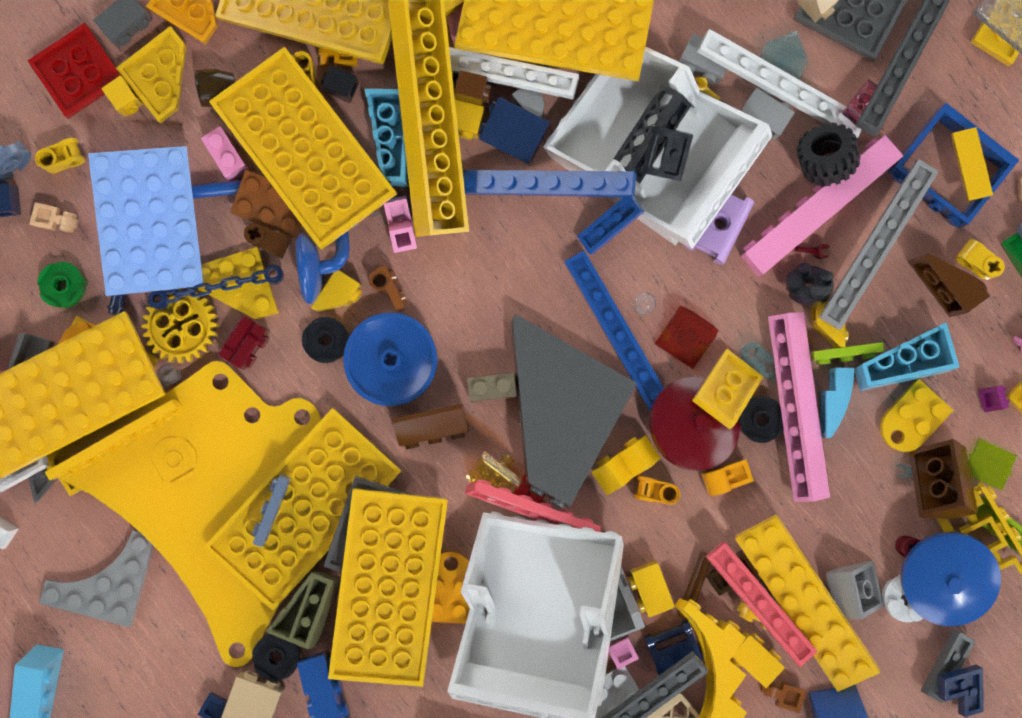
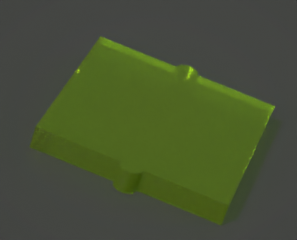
(991, 464)

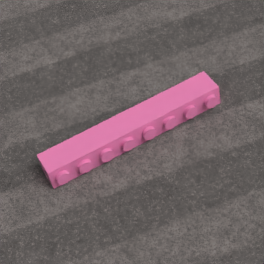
(818, 208)
(799, 407)

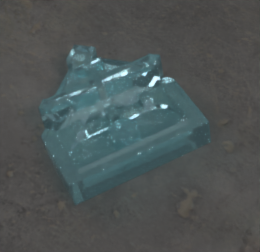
(786, 54)

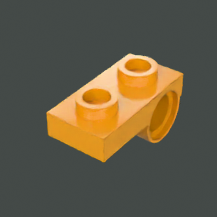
(727, 477)

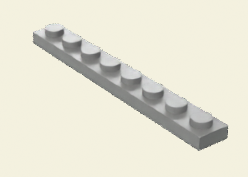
(878, 244)

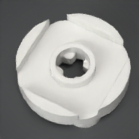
(895, 605)

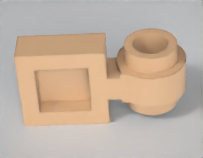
(48, 217)

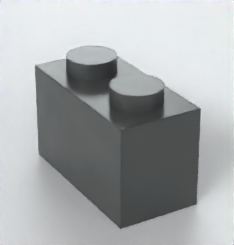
(122, 21)

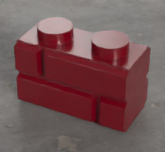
(244, 343)

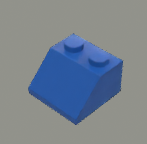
(834, 704)

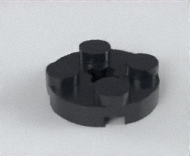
(819, 291)
(316, 330)
(768, 431)
(263, 659)

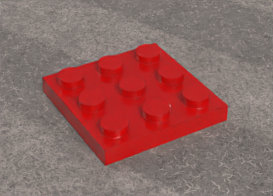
(74, 70)

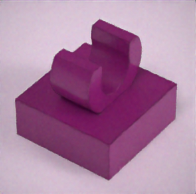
(993, 398)

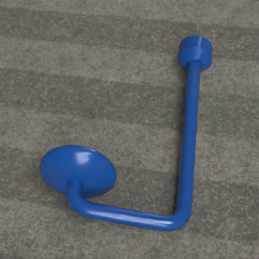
(308, 261)

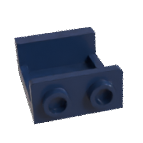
(513, 130)

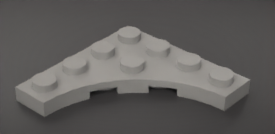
(109, 594)

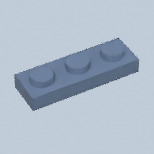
(270, 510)

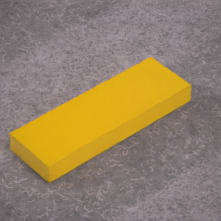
(971, 164)

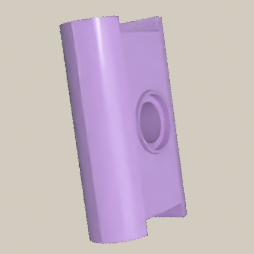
(721, 241)

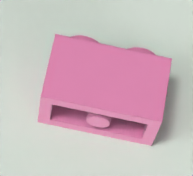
(225, 154)

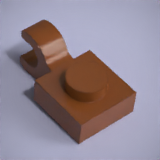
(787, 696)

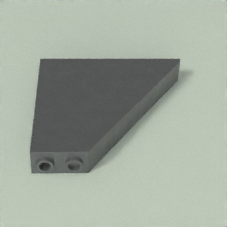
(564, 410)

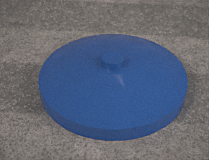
(390, 359)
(950, 578)

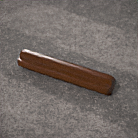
(697, 580)

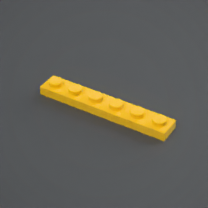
(105, 446)

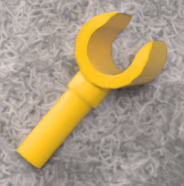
(702, 85)

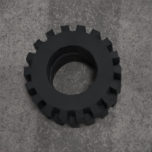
(828, 140)

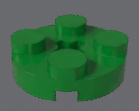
(67, 297)

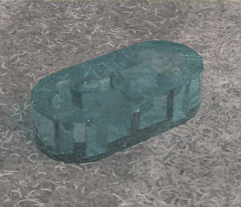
(756, 364)

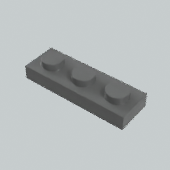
(949, 660)

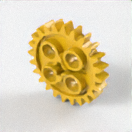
(190, 344)

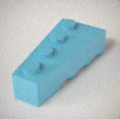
(388, 135)
(915, 359)
(36, 682)

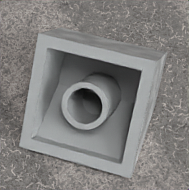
(855, 589)

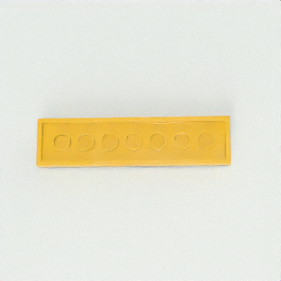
(807, 602)

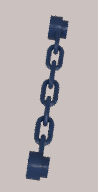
(240, 281)

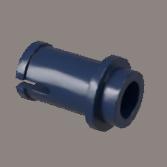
(116, 304)

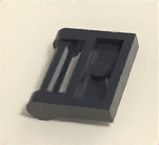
(673, 156)

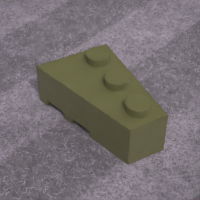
(307, 612)

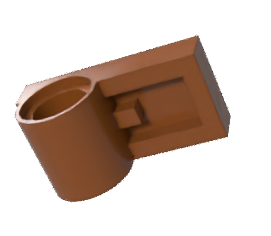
(397, 297)

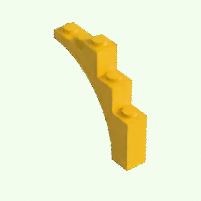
(719, 644)

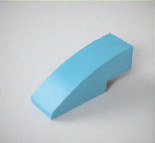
(836, 400)

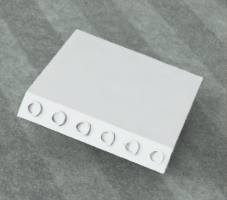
(719, 156)
(537, 617)

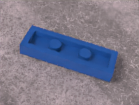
(610, 224)

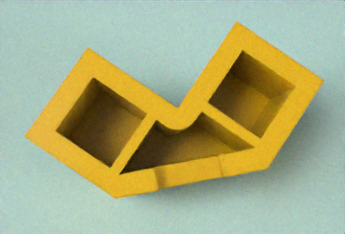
(624, 465)

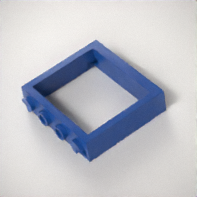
(991, 150)

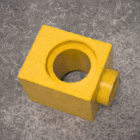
(122, 96)

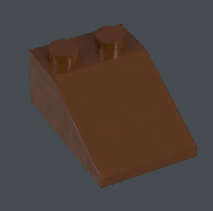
(951, 287)

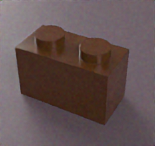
(472, 89)

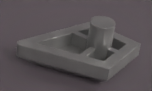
(40, 484)

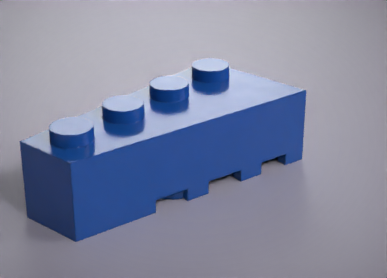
(323, 692)

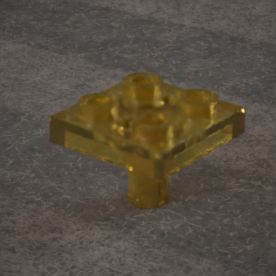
(495, 472)

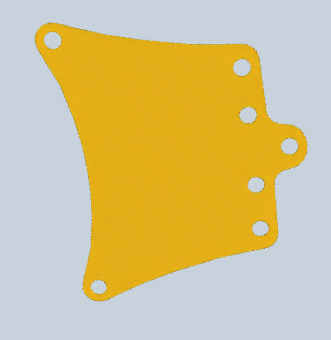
(184, 516)

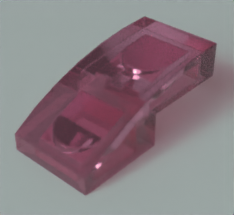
(859, 101)

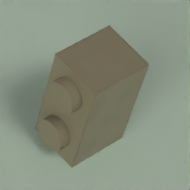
(491, 387)

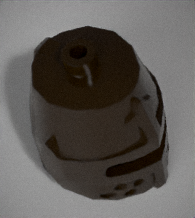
(211, 83)

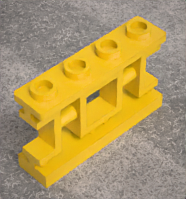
(999, 526)

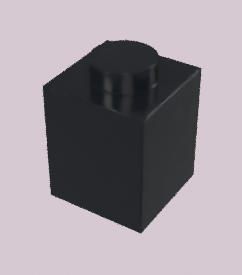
(340, 84)

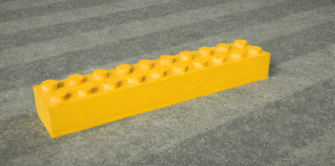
(428, 116)

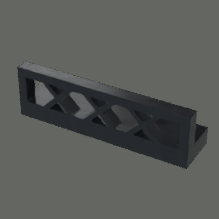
(668, 116)

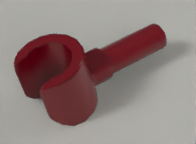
(815, 251)

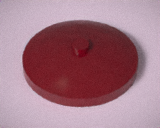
(686, 432)

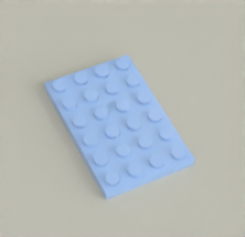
(145, 220)

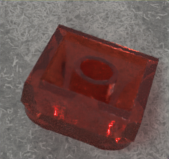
(687, 336)

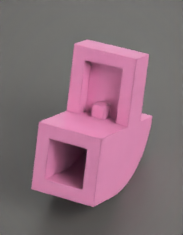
(400, 224)

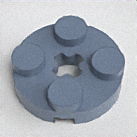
(13, 157)

